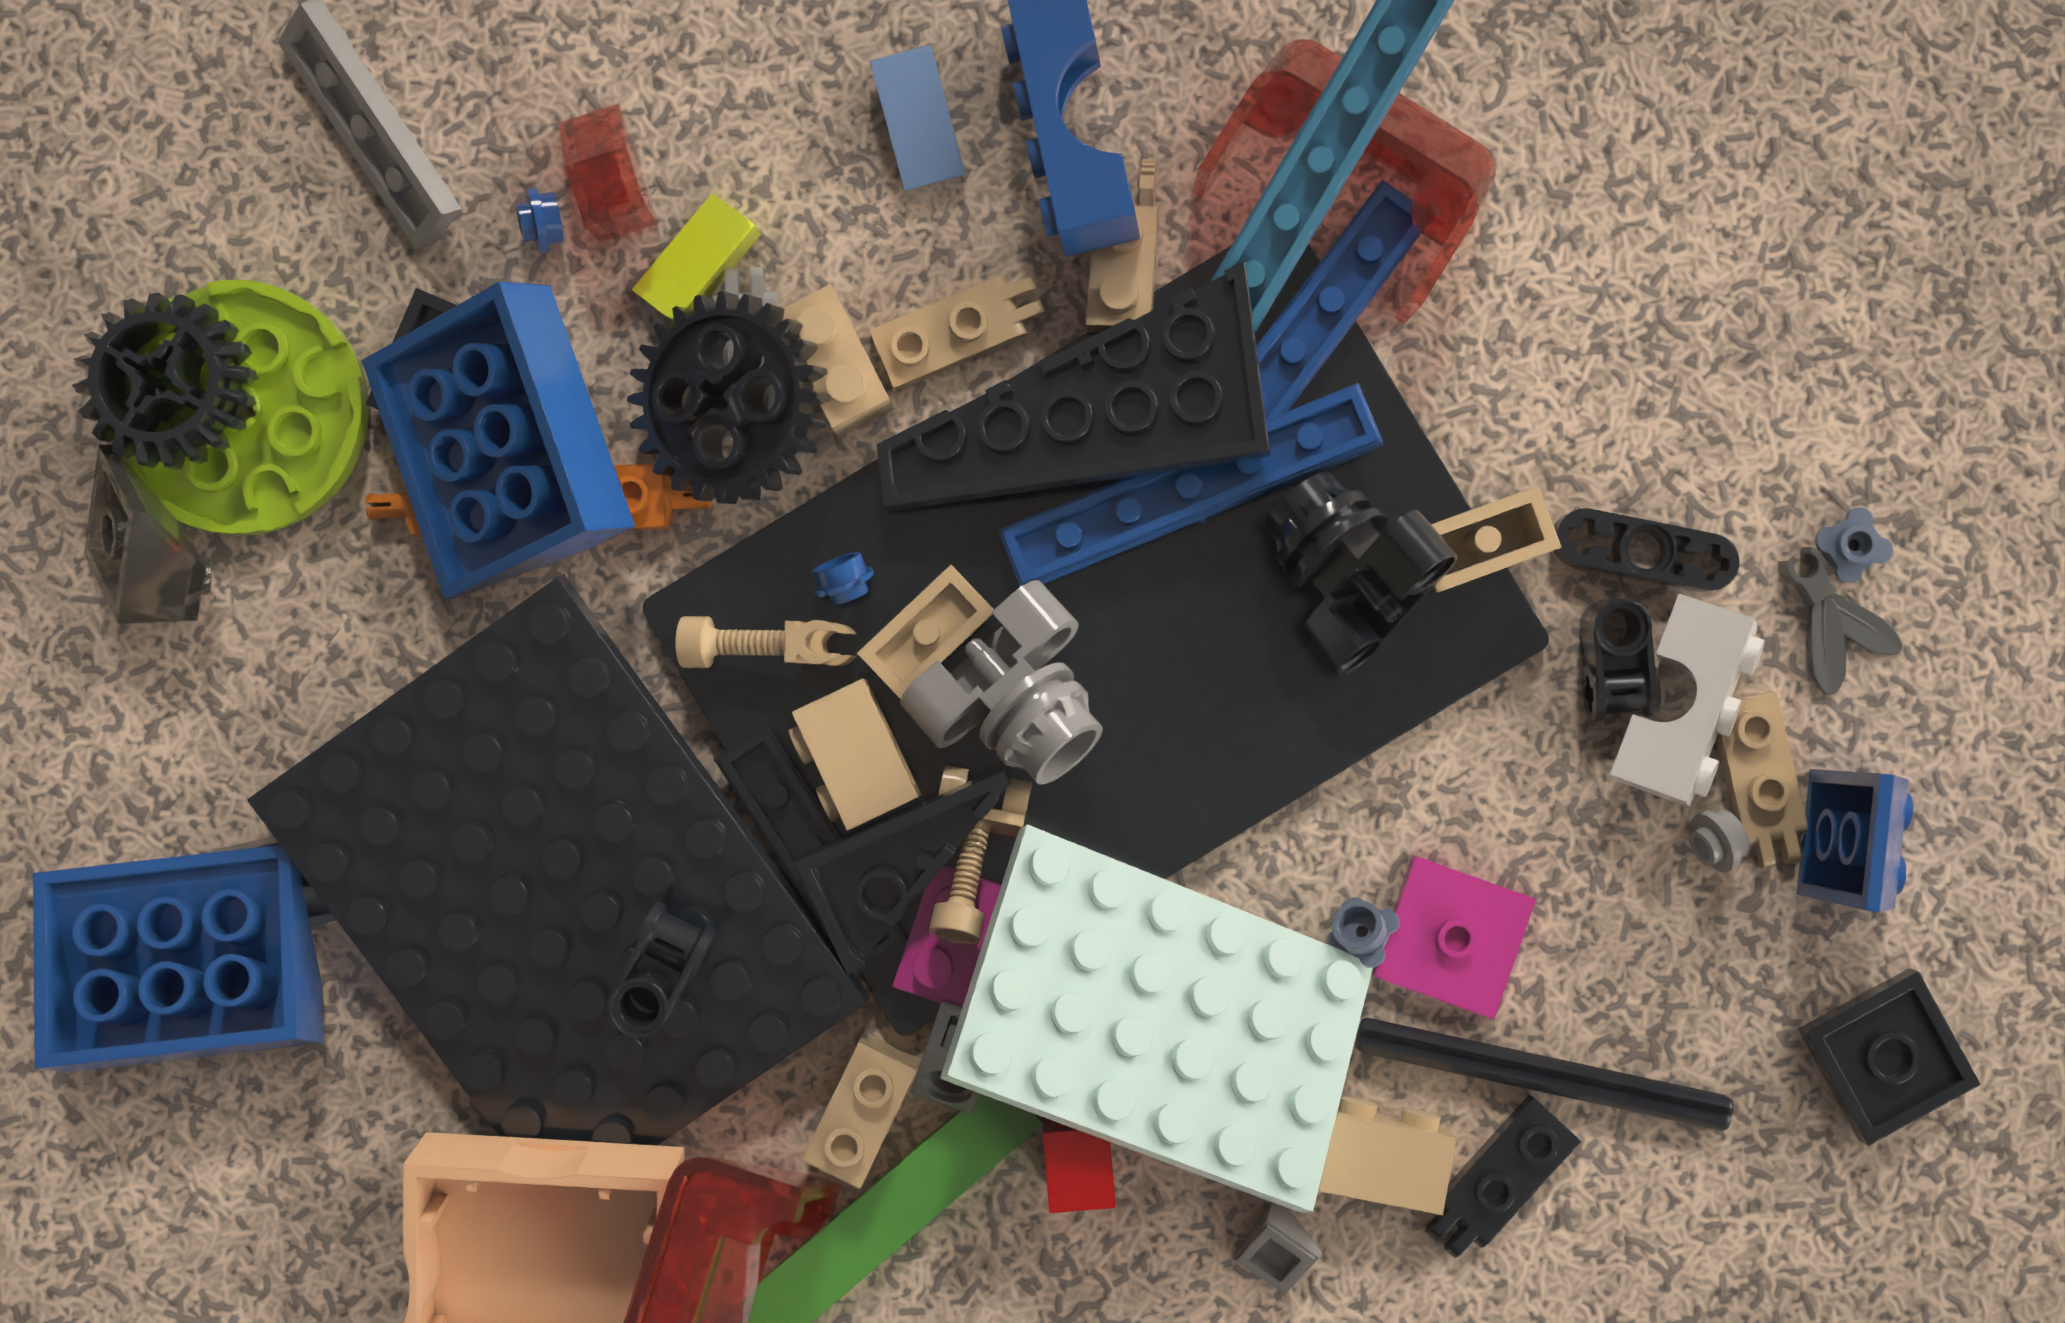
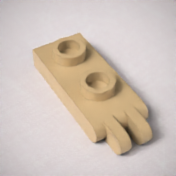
(954, 330)
(1763, 779)

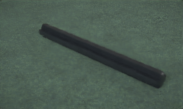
(1544, 1074)

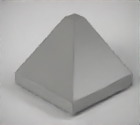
(1278, 1248)

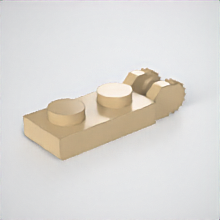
(1125, 273)

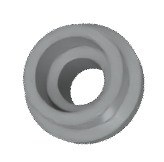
(1718, 840)

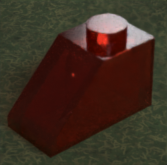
(606, 174)

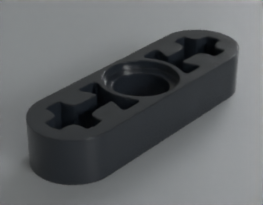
(1693, 542)

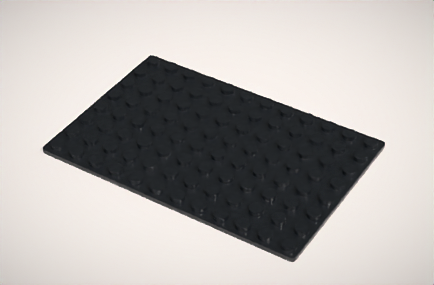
(1180, 642)

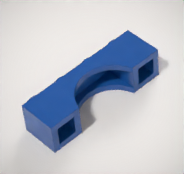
(1087, 186)

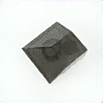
(140, 549)

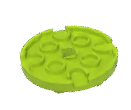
(304, 425)

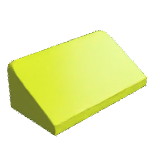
(697, 257)

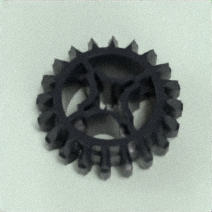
(151, 401)

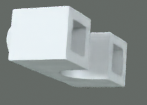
(1674, 755)

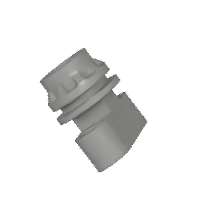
(1034, 713)

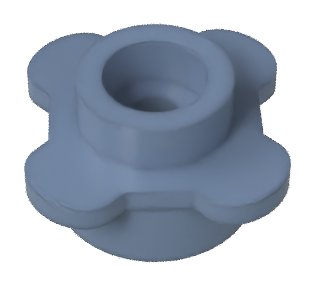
(1835, 545)
(1358, 914)

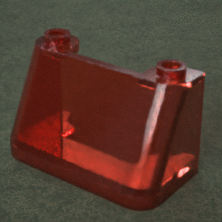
(718, 1236)

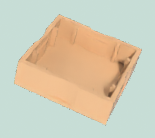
(528, 1227)

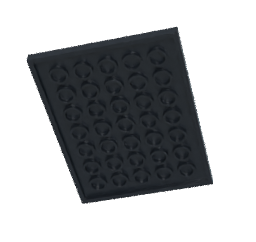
(500, 856)

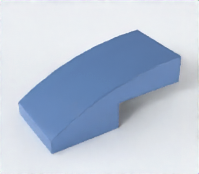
(917, 117)

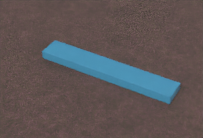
(1331, 144)

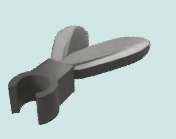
(1832, 620)

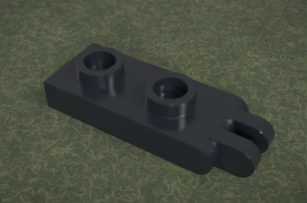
(1502, 1176)

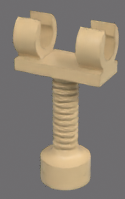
(800, 642)
(958, 918)

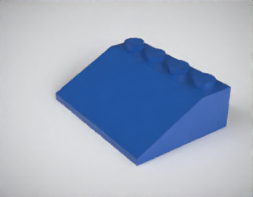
(497, 438)
(173, 960)

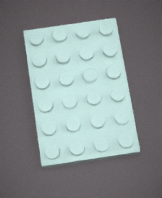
(1160, 1020)

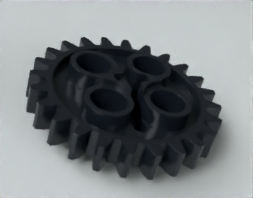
(728, 398)

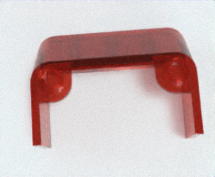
(1440, 159)

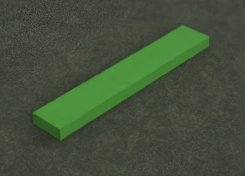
(891, 1211)

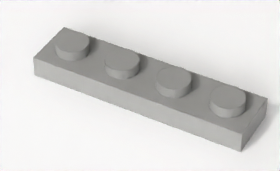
(368, 124)

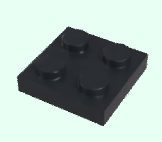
(1889, 1056)

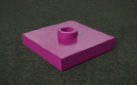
(1455, 937)

